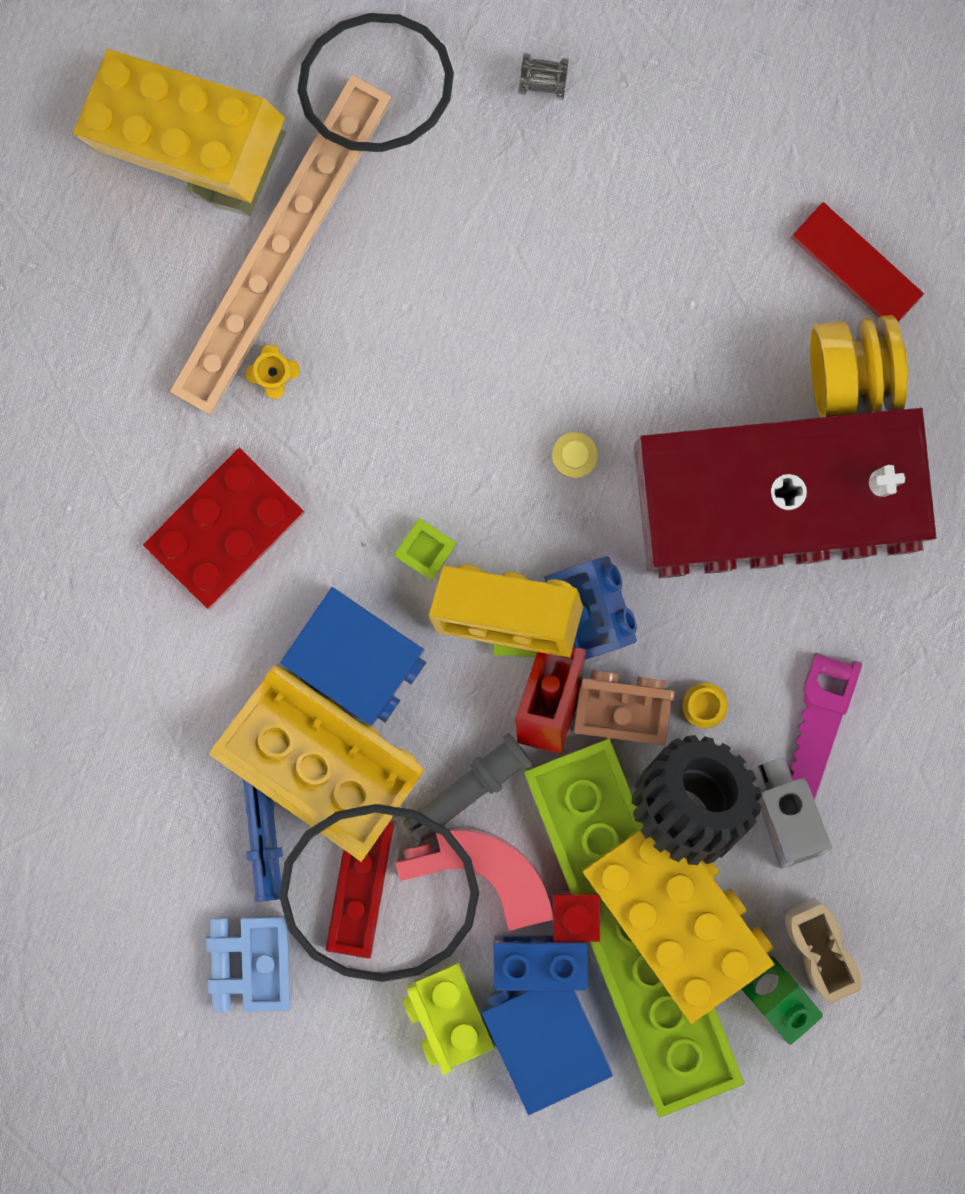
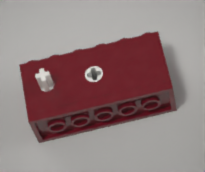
(848, 478)

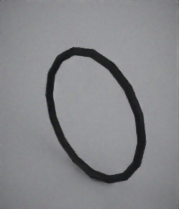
(394, 143)

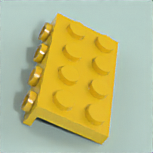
(316, 759)
(680, 923)

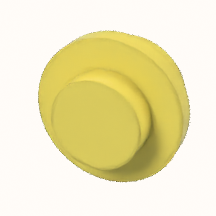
(574, 455)

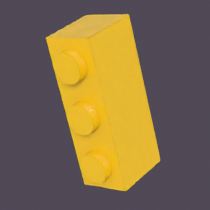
(506, 610)

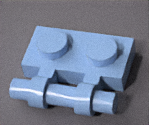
(264, 964)

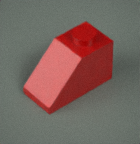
(549, 700)

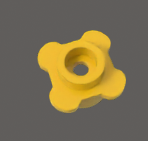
(271, 358)

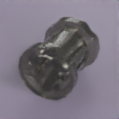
(545, 67)

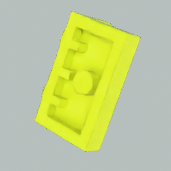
(448, 1018)

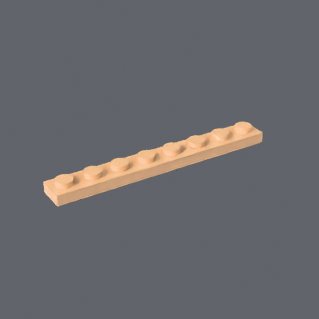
(279, 248)

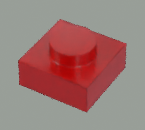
(576, 917)

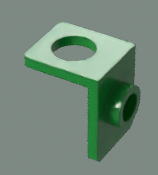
(786, 1006)

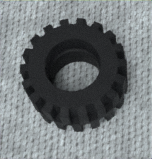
(676, 819)

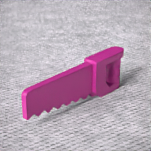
(821, 718)

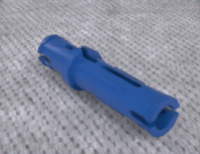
(263, 844)

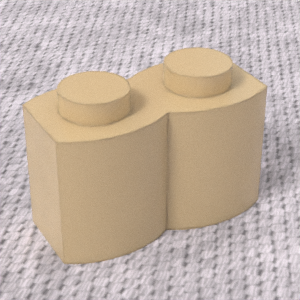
(825, 961)

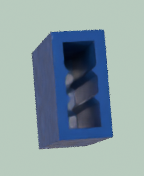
(354, 657)
(545, 1044)

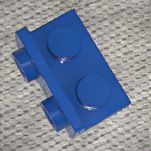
(605, 619)
(539, 964)

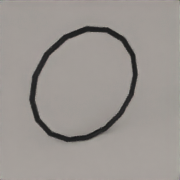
(389, 810)

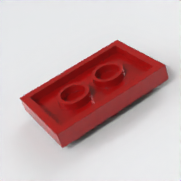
(224, 528)

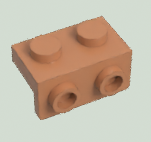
(622, 709)

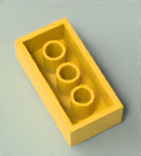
(179, 125)

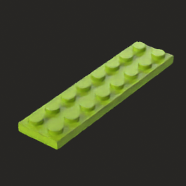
(585, 816)

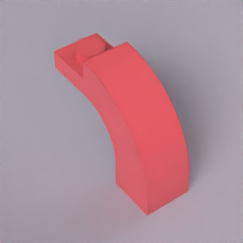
(494, 858)

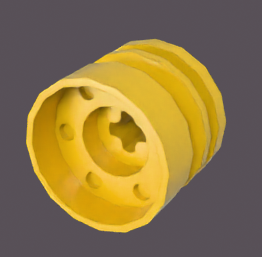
(866, 367)

